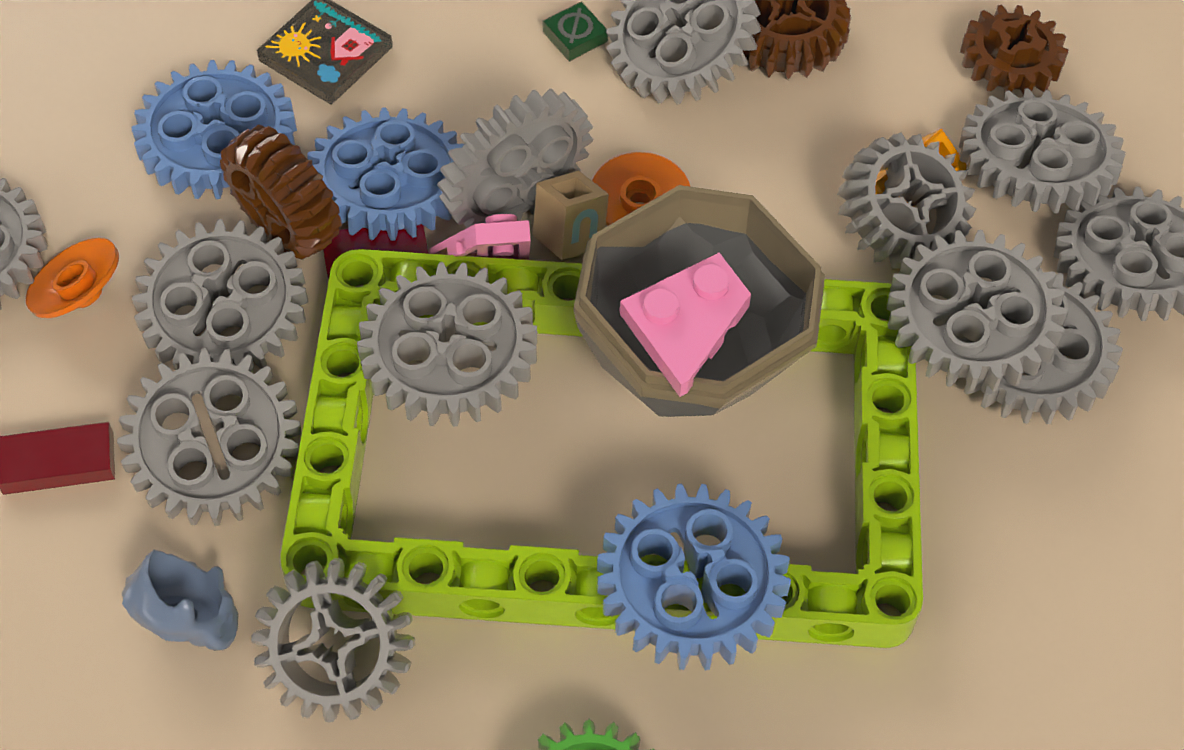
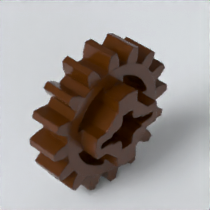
(1013, 50)

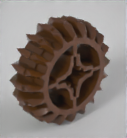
(799, 35)
(281, 190)

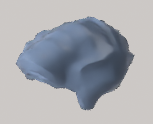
(181, 601)

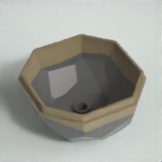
(672, 236)

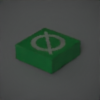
(575, 31)

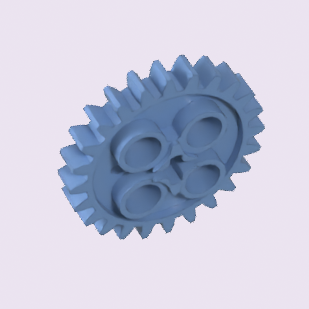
(198, 116)
(386, 171)
(643, 590)

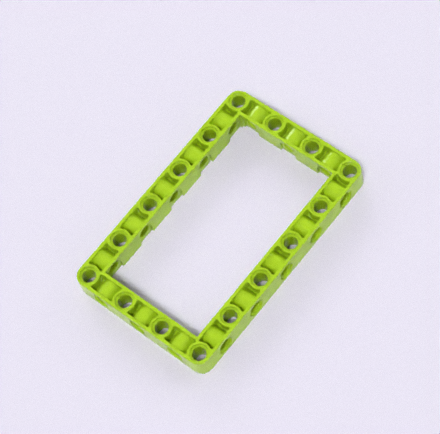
(497, 582)

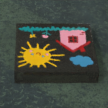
(325, 49)

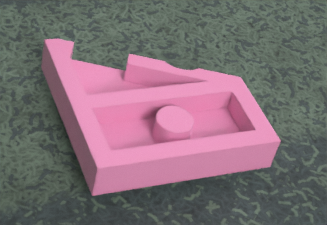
(497, 238)
(687, 317)

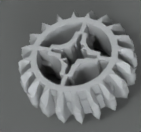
(916, 176)
(339, 666)

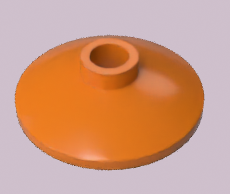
(636, 179)
(72, 278)

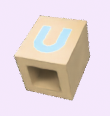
(568, 213)

